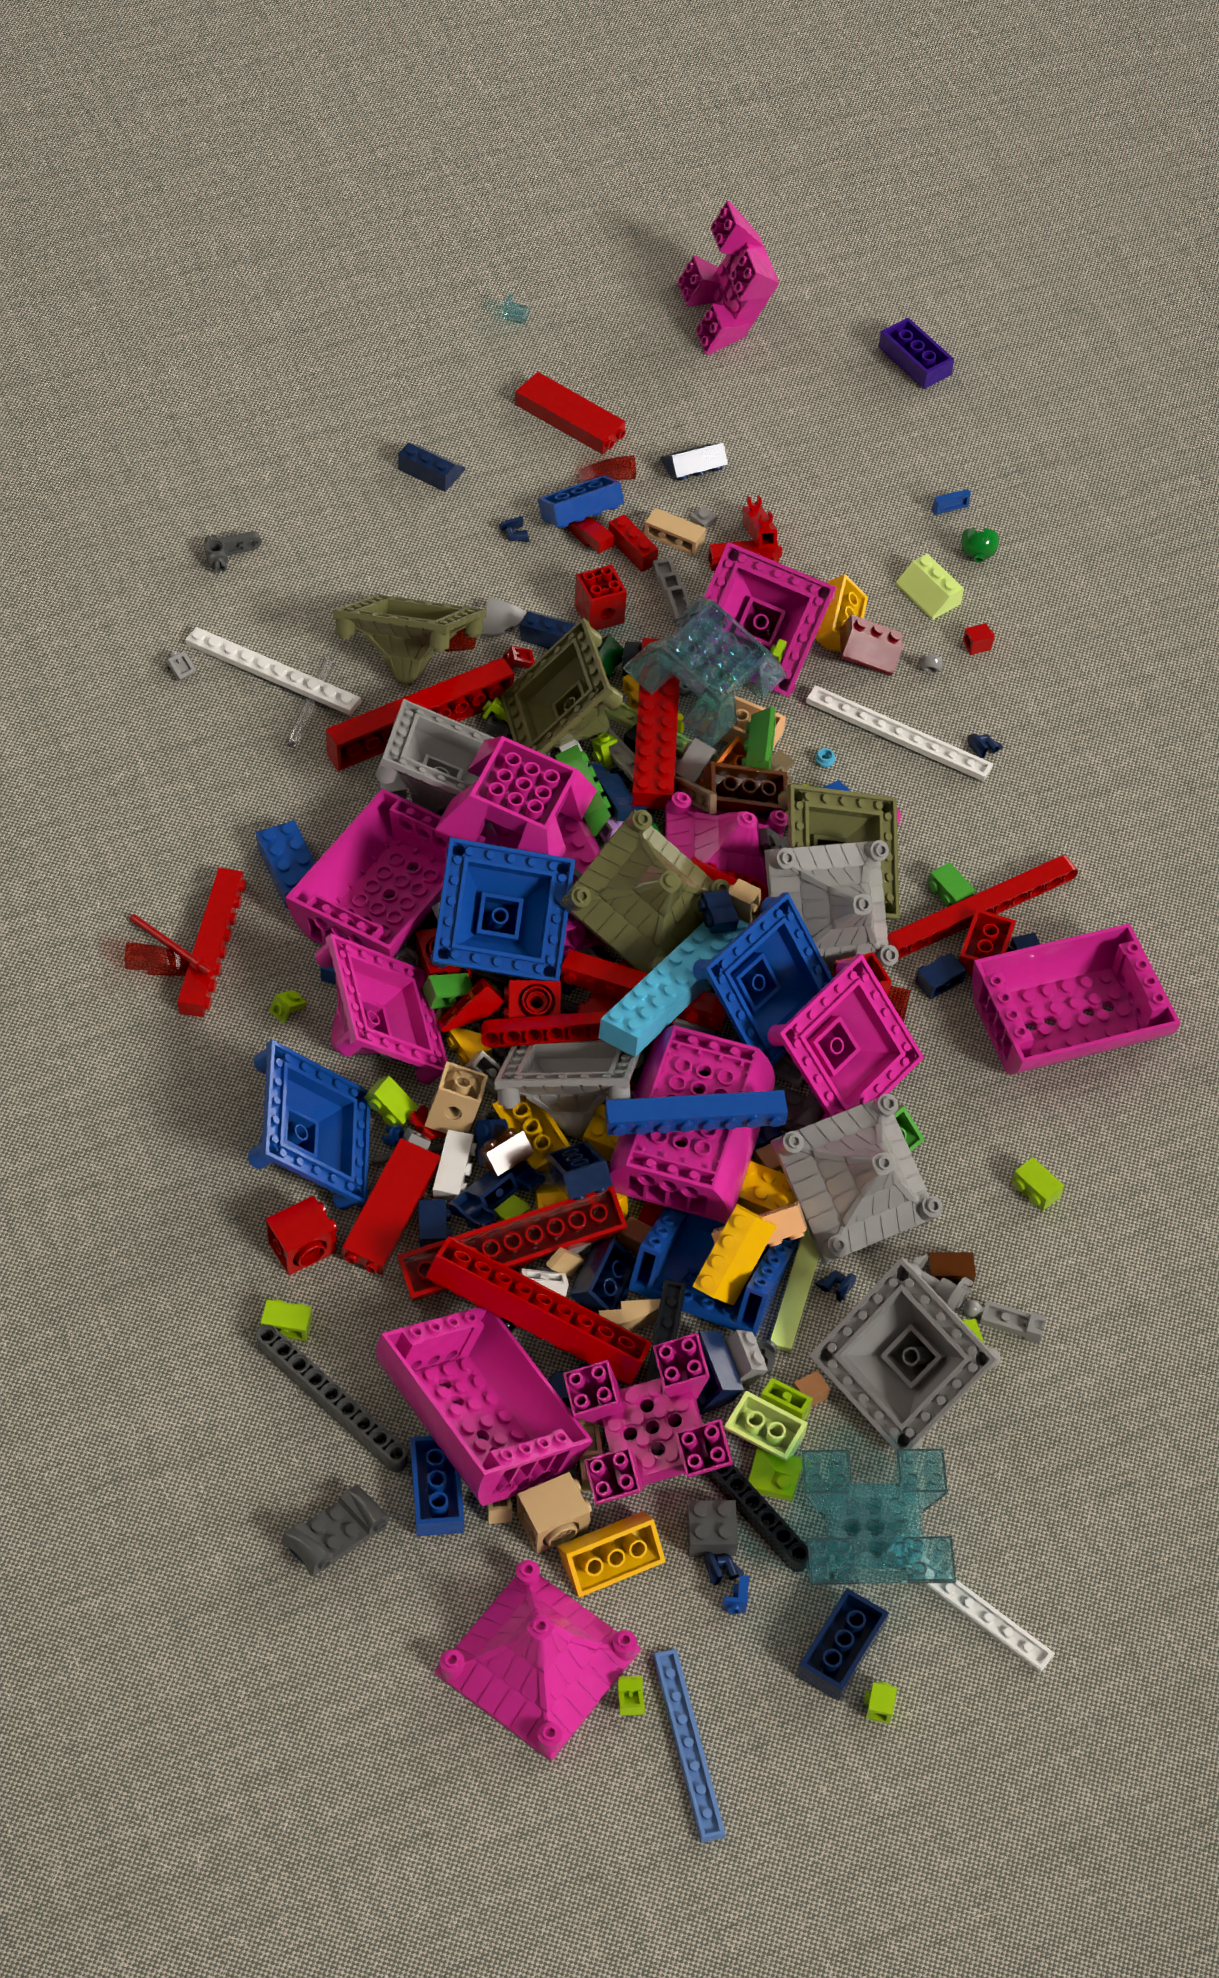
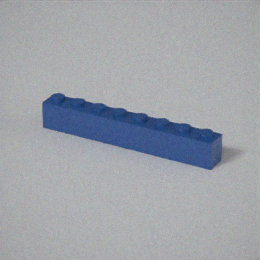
(695, 1112)

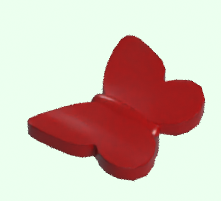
(419, 1118)

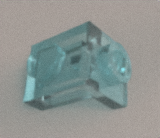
(514, 311)

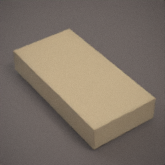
(565, 1262)

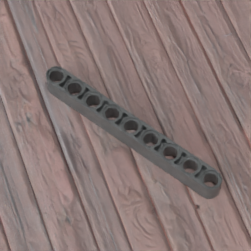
(336, 1406)

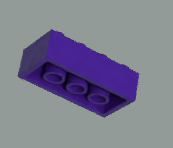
(916, 353)

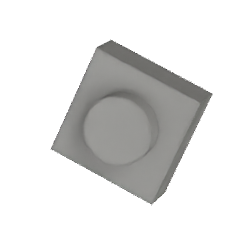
(703, 517)

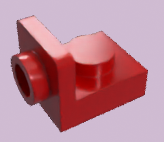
(519, 657)

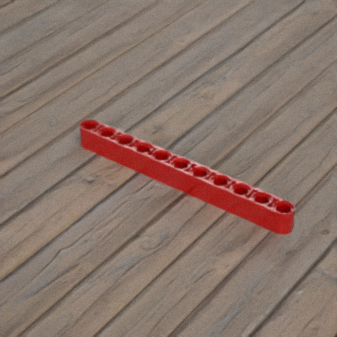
(993, 900)

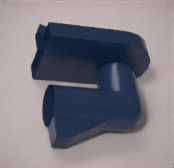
(509, 525)
(981, 744)
(845, 1282)
(713, 1563)

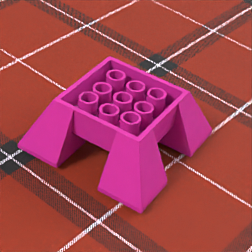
(737, 286)
(519, 793)
(633, 1464)

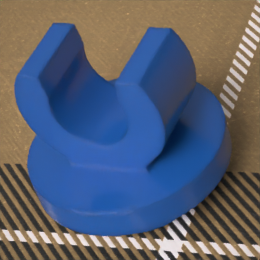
(395, 1133)

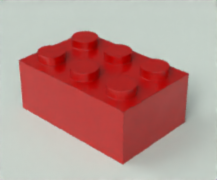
(986, 937)

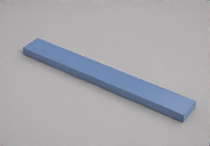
(689, 1746)

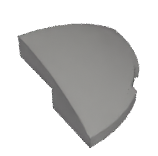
(501, 617)

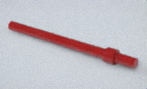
(195, 961)

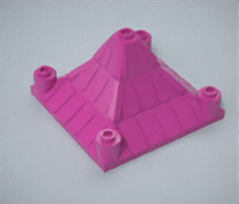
(772, 605)
(722, 837)
(382, 1008)
(849, 1040)
(537, 1661)

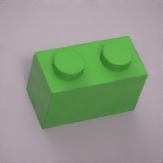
(949, 885)
(446, 989)

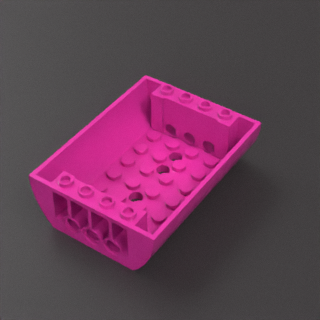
(1060, 983)
(712, 1166)
(498, 1395)

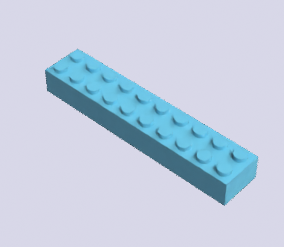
(662, 993)

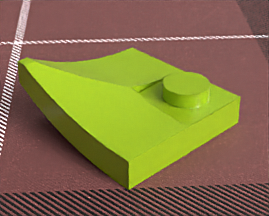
(775, 1476)

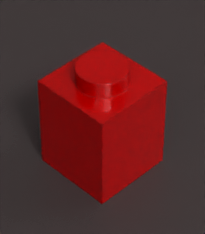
(978, 638)

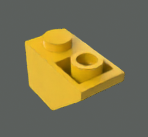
(466, 1044)

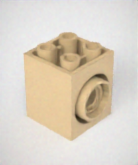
(456, 1099)
(553, 1512)

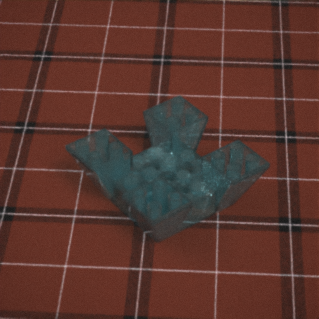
(714, 661)
(898, 1507)

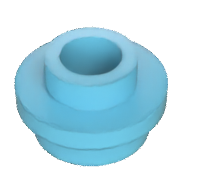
(825, 757)

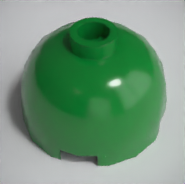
(979, 544)

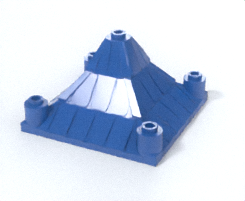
(502, 911)
(766, 973)
(314, 1124)

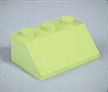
(930, 587)
(767, 1426)

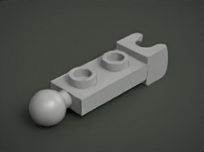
(1008, 1319)

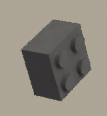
(712, 1527)

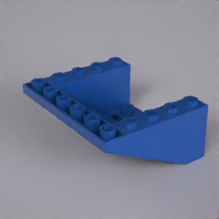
(677, 1252)

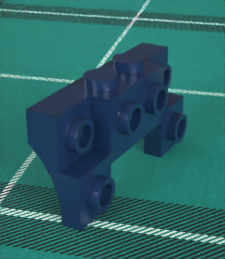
(616, 791)
(489, 1191)

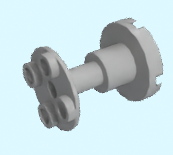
(951, 1294)

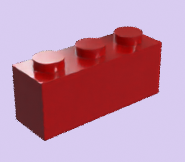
(633, 543)

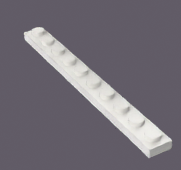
(273, 671)
(899, 733)

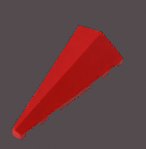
(730, 876)

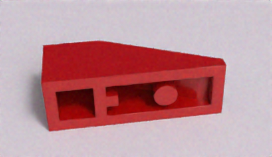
(473, 1006)

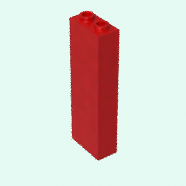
(570, 413)
(390, 1207)

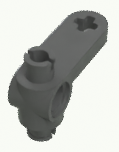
(218, 548)

